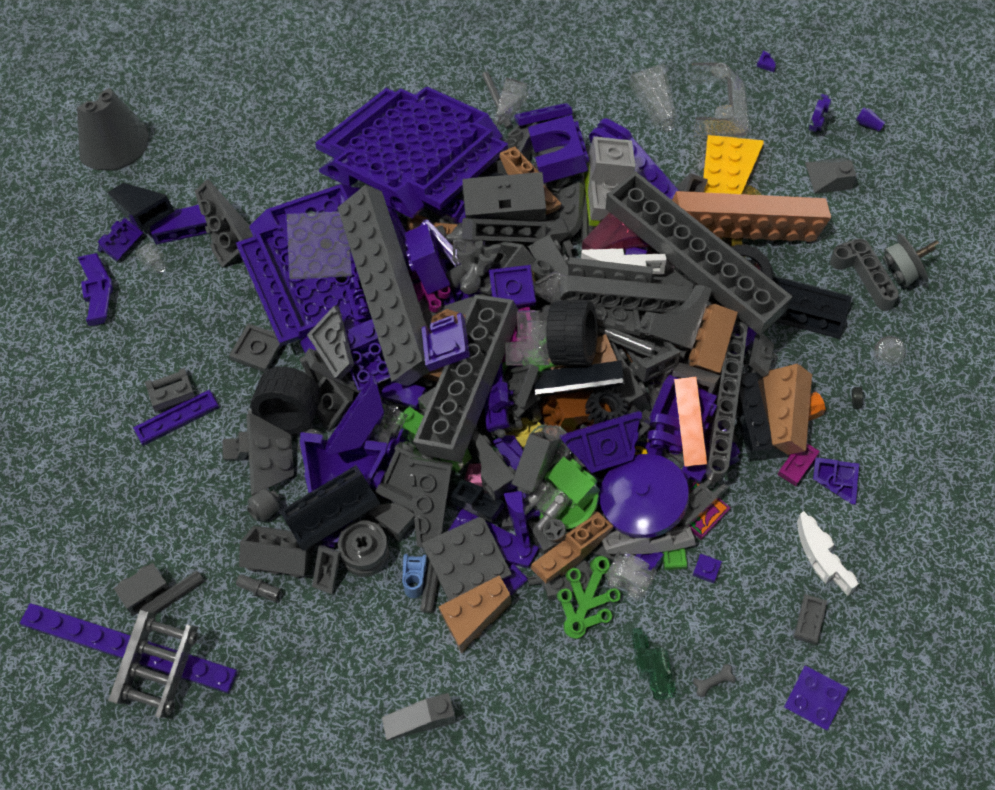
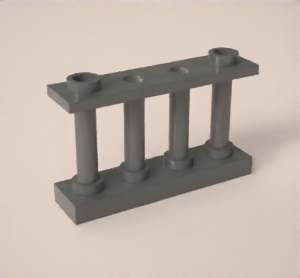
(139, 646)

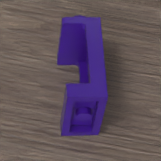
(667, 402)

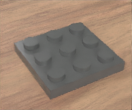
(465, 558)

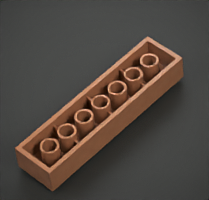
(757, 215)

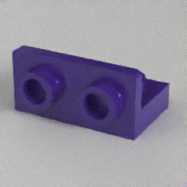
(120, 239)

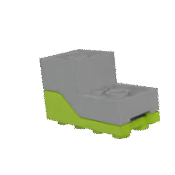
(608, 166)

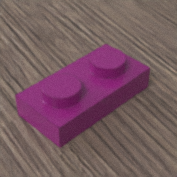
(798, 464)

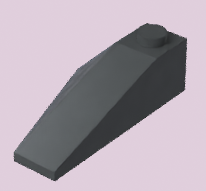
(521, 140)
(223, 223)

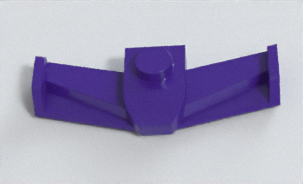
(96, 288)
(511, 453)

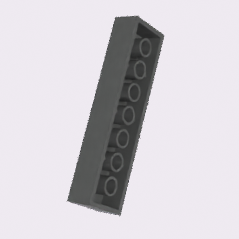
(466, 383)

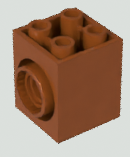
(567, 410)

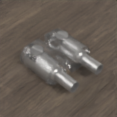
(547, 501)

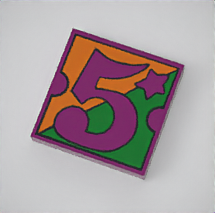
(709, 518)

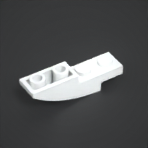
(656, 261)
(818, 549)

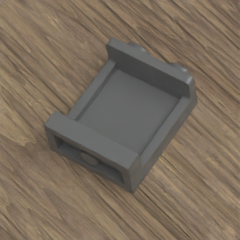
(397, 477)

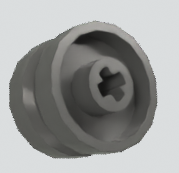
(363, 548)

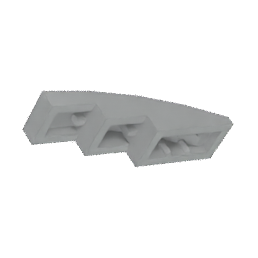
(671, 540)

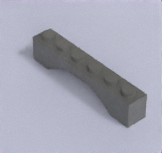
(495, 474)

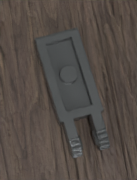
(700, 500)

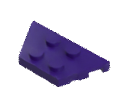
(605, 442)

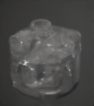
(630, 575)

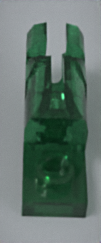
(653, 664)

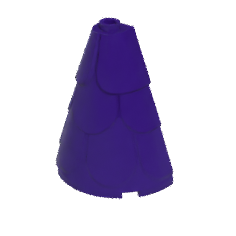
(322, 467)

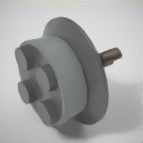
(906, 261)

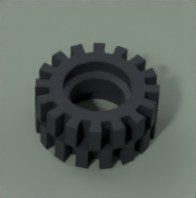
(608, 397)

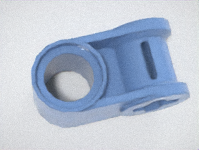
(414, 571)

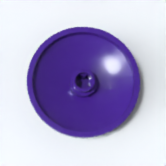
(644, 496)

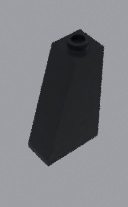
(140, 205)

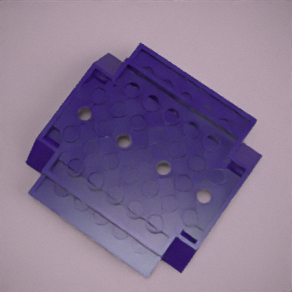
(417, 142)
(299, 304)

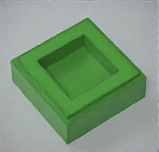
(675, 559)

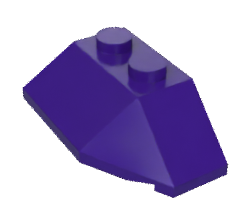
(358, 421)

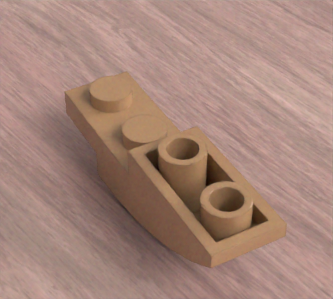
(516, 163)
(573, 549)

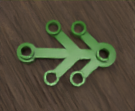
(585, 599)

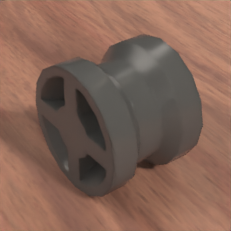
(554, 526)

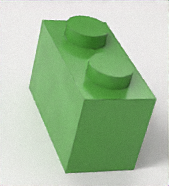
(572, 482)

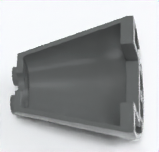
(110, 133)

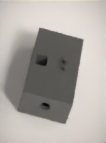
(505, 197)

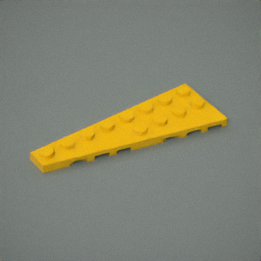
(729, 163)

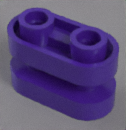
(610, 129)
(662, 439)

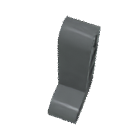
(870, 270)

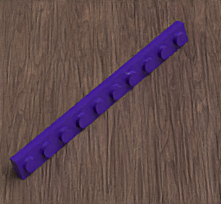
(115, 644)

